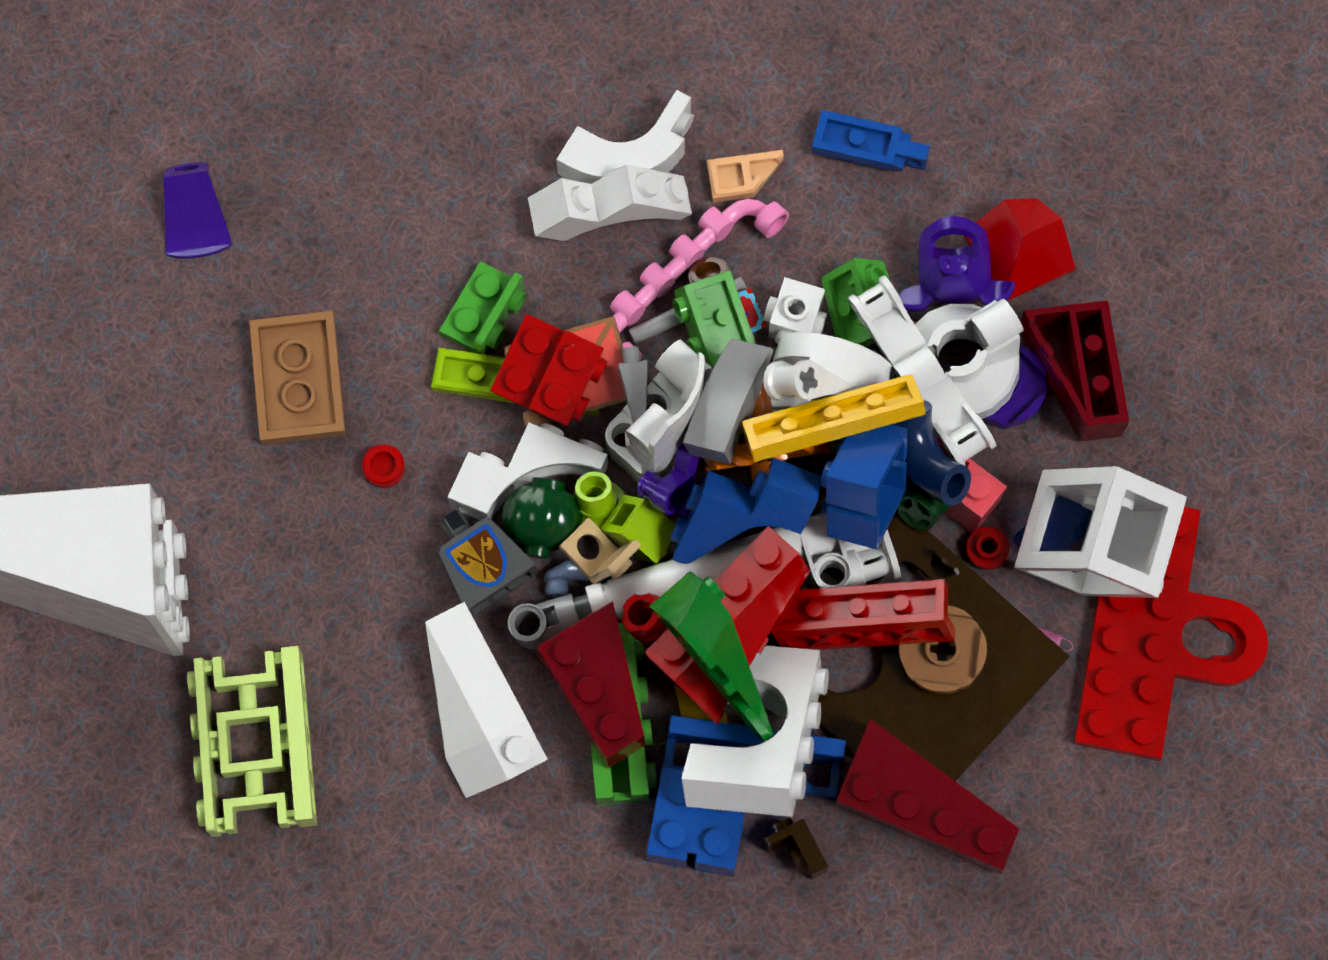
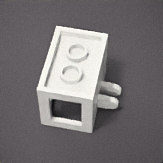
(1125, 539)

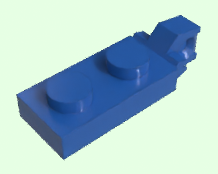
(867, 143)

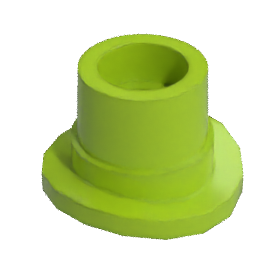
(597, 496)

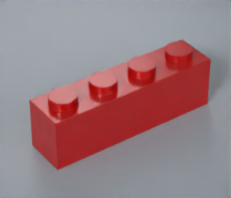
(757, 593)

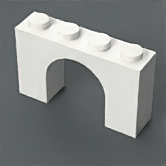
(769, 774)

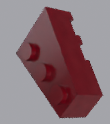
(1080, 365)
(596, 683)

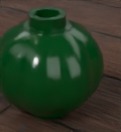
(541, 516)

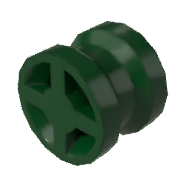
(920, 509)

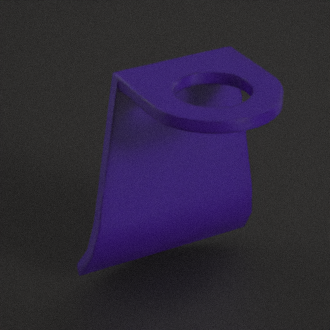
(193, 213)

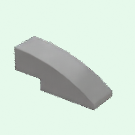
(727, 401)

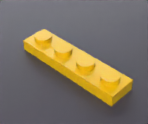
(833, 417)

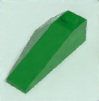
(709, 636)

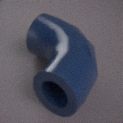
(929, 465)

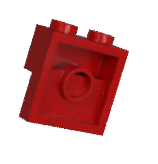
(549, 371)

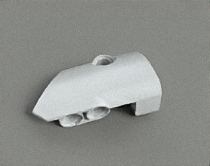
(658, 433)

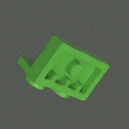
(848, 279)
(483, 308)
(712, 315)

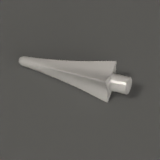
(634, 381)

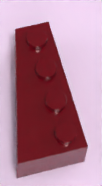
(917, 799)

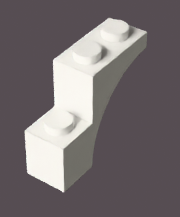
(621, 196)
(541, 453)

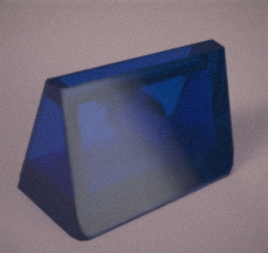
(1064, 527)

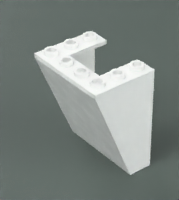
(97, 562)

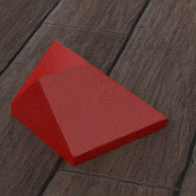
(1026, 244)

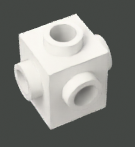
(795, 309)

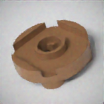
(958, 669)

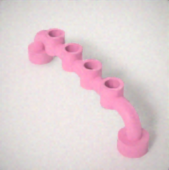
(686, 252)

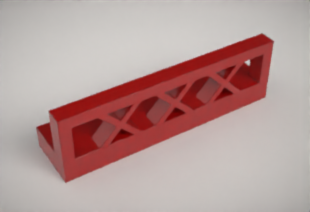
(867, 616)

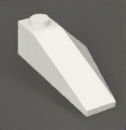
(478, 714)

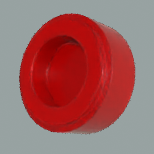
(383, 466)

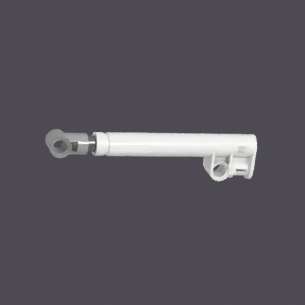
(817, 550)

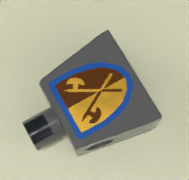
(482, 561)

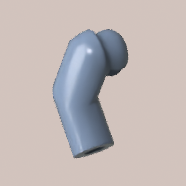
(559, 577)

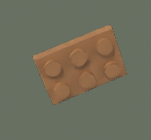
(297, 378)

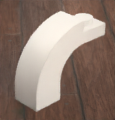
(591, 157)

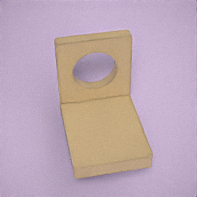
(610, 560)

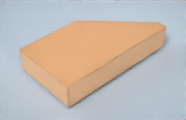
(741, 175)

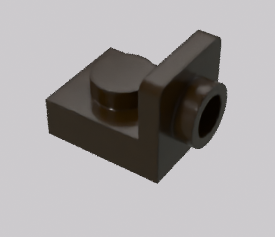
(805, 850)

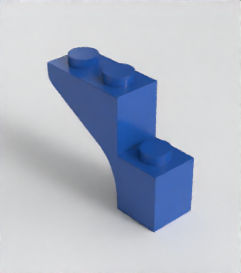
(726, 508)

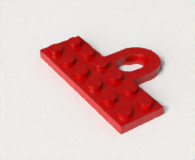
(1140, 651)

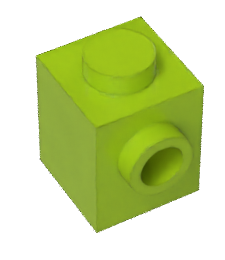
(639, 520)

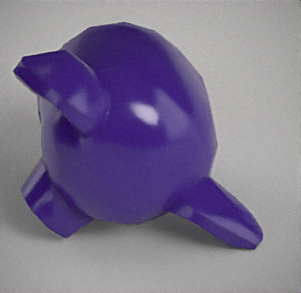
(954, 274)

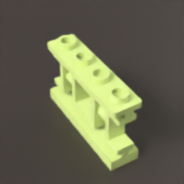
(286, 738)

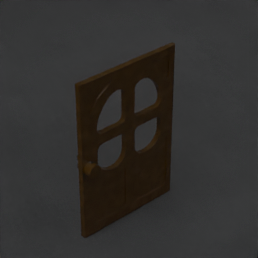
(953, 726)

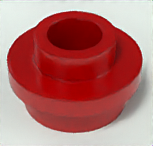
(981, 559)

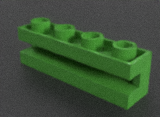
(631, 777)

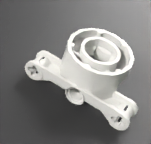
(818, 367)
(967, 391)

